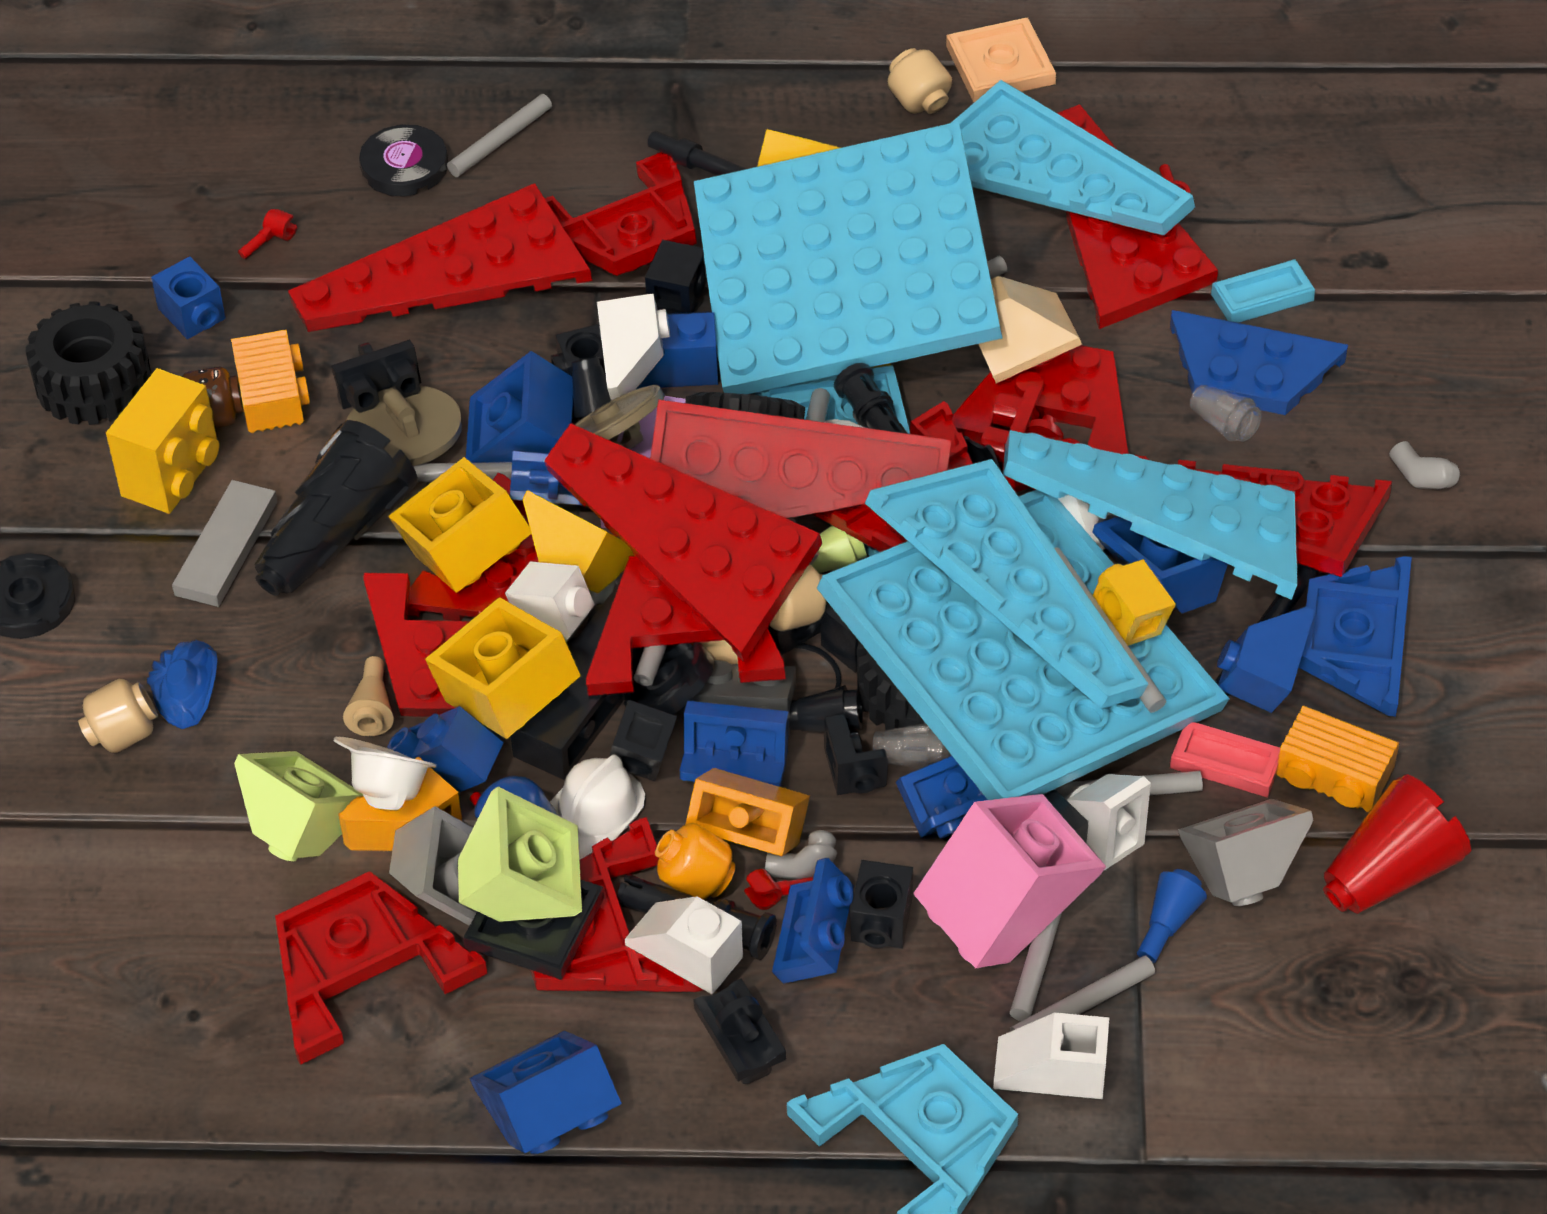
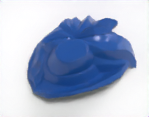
(184, 682)

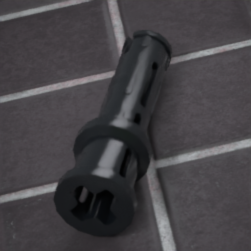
(870, 405)
(756, 930)

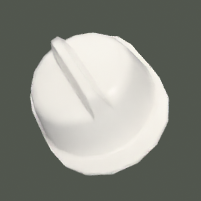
(384, 774)
(599, 800)

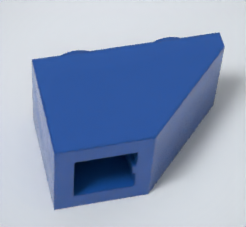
(453, 742)

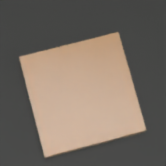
(1003, 53)

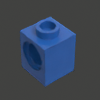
(188, 297)

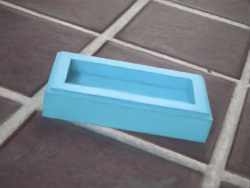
(1263, 291)

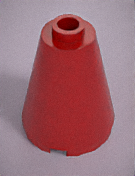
(1395, 847)

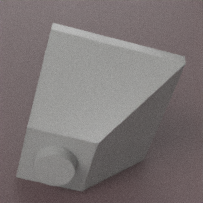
(1247, 848)
(427, 860)

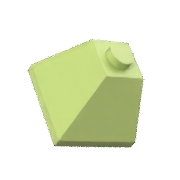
(292, 802)
(520, 862)

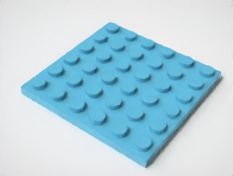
(845, 260)
(988, 692)

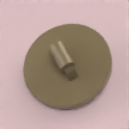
(623, 415)
(418, 425)

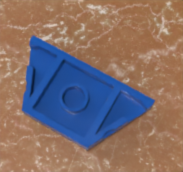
(1253, 360)
(1359, 632)

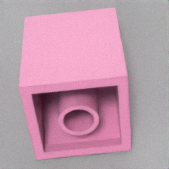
(1006, 877)

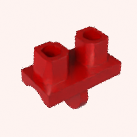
(1021, 416)

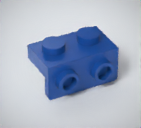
(734, 740)
(939, 797)
(814, 925)

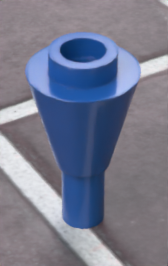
(1175, 900)

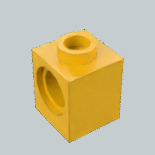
(1134, 601)

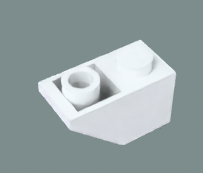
(1054, 1056)

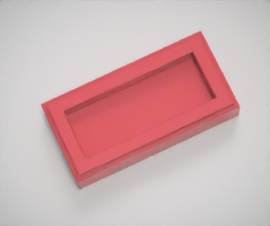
(1226, 758)

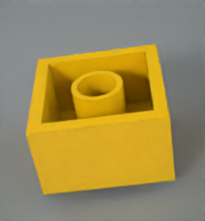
(163, 441)
(461, 524)
(503, 667)

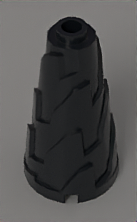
(334, 504)

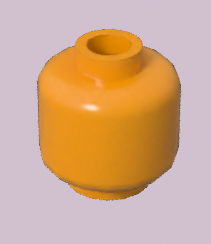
(695, 861)

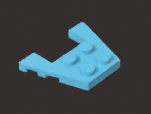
(931, 1112)

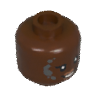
(222, 393)

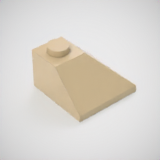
(1031, 328)

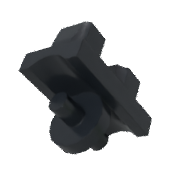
(373, 371)
(740, 1032)

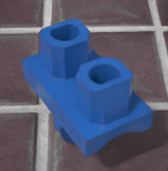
(532, 475)

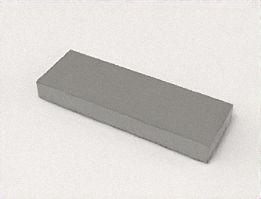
(225, 543)

